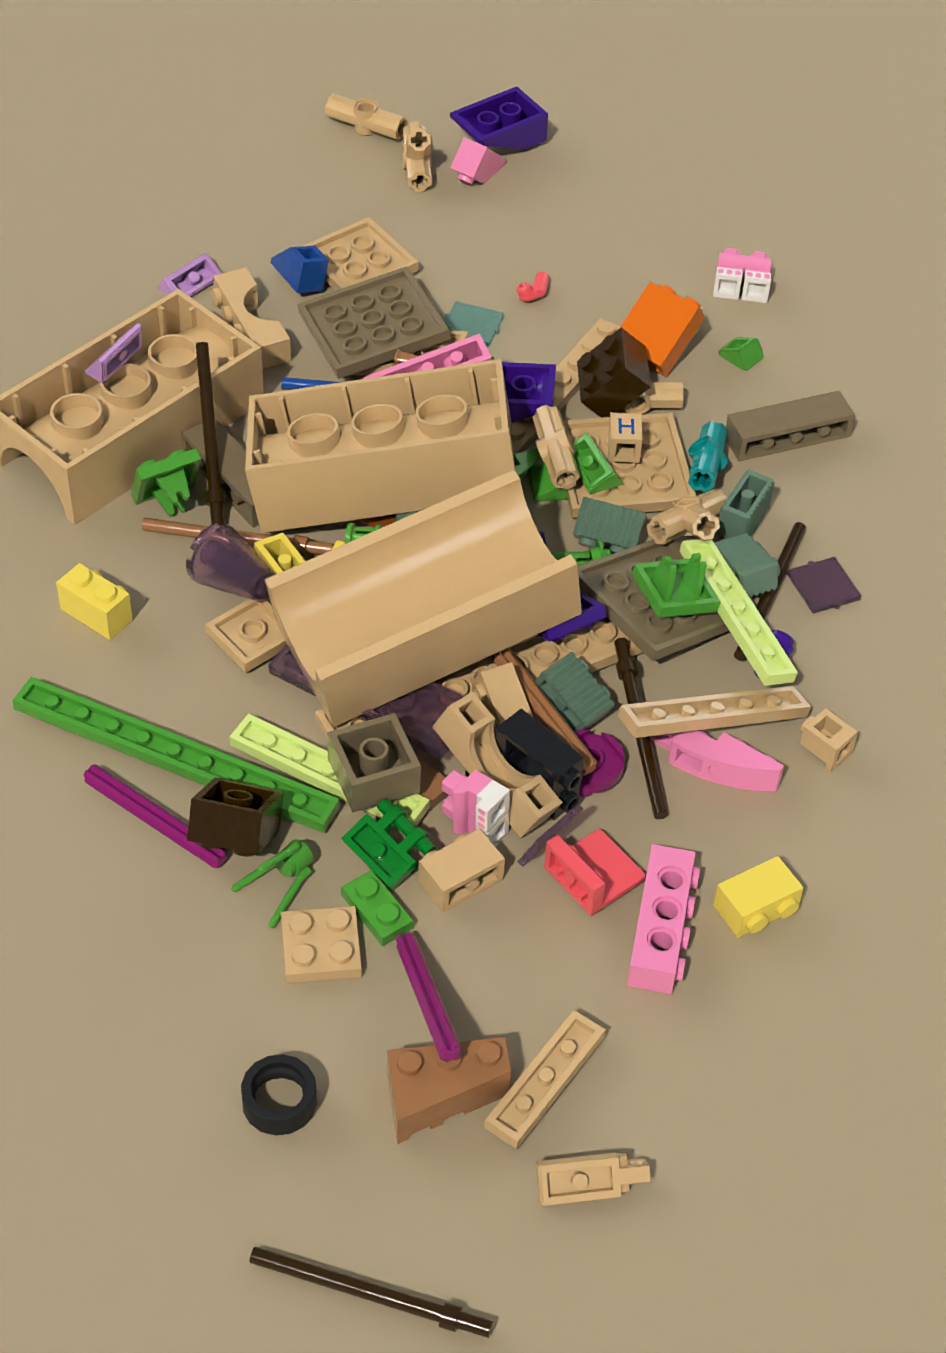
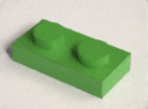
(377, 907)

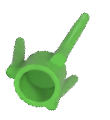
(289, 861)

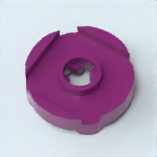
(609, 762)

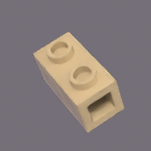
(500, 692)

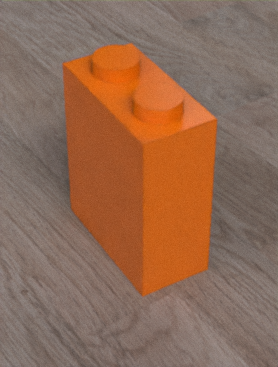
(663, 325)

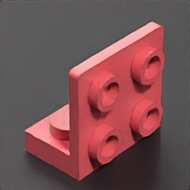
(592, 870)

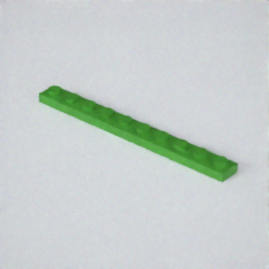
(168, 749)

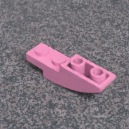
(722, 760)

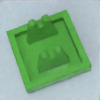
(167, 480)
(676, 586)

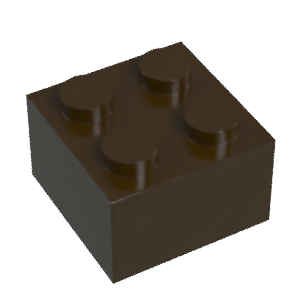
(613, 373)
(235, 816)

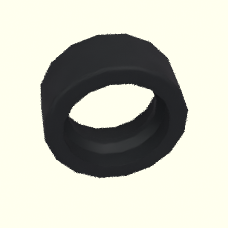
(275, 1068)

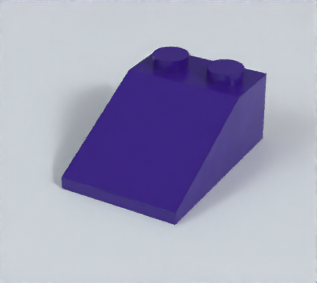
(504, 120)
(528, 387)

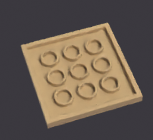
(646, 485)

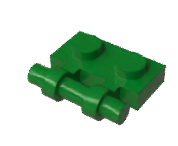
(380, 851)

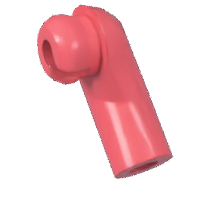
(537, 290)

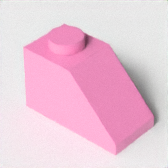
(476, 162)

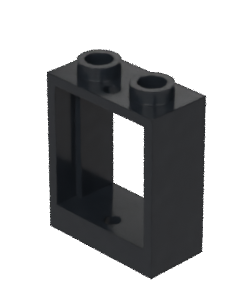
(538, 751)

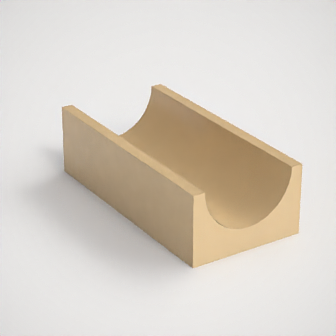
(99, 433)
(376, 444)
(422, 598)

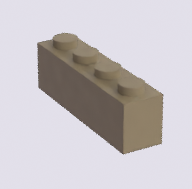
(789, 425)
(231, 466)

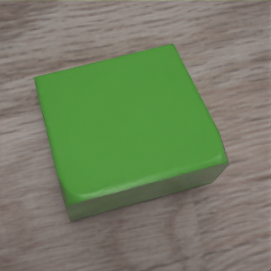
(742, 352)

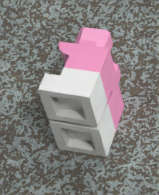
(749, 270)
(477, 804)

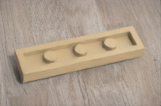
(544, 1079)

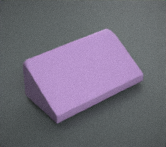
(191, 277)
(116, 355)

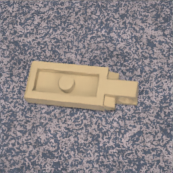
(588, 1177)

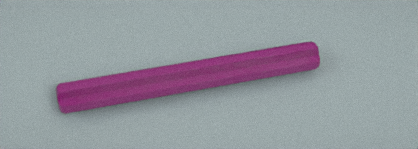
(150, 813)
(428, 997)

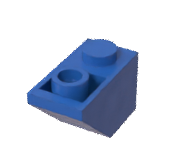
(302, 268)

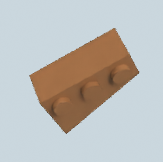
(432, 1090)

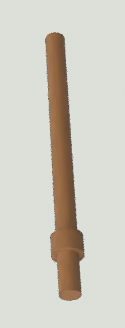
(301, 543)

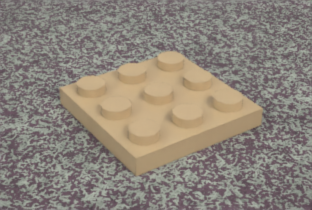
(361, 254)

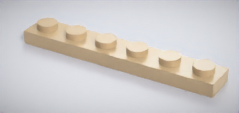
(713, 711)

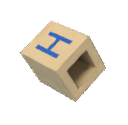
(625, 437)

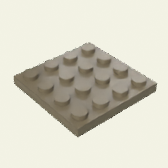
(372, 320)
(613, 585)

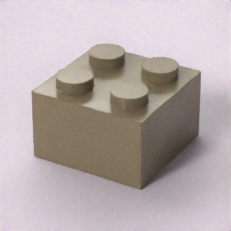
(373, 762)

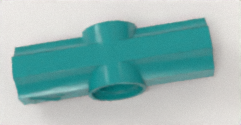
(707, 456)

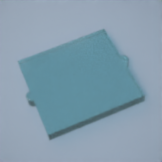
(475, 321)

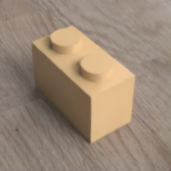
(460, 869)

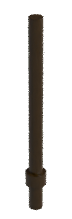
(214, 495)
(784, 561)
(628, 671)
(449, 1316)

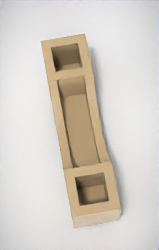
(237, 298)
(469, 734)

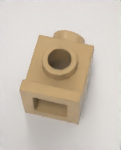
(828, 738)

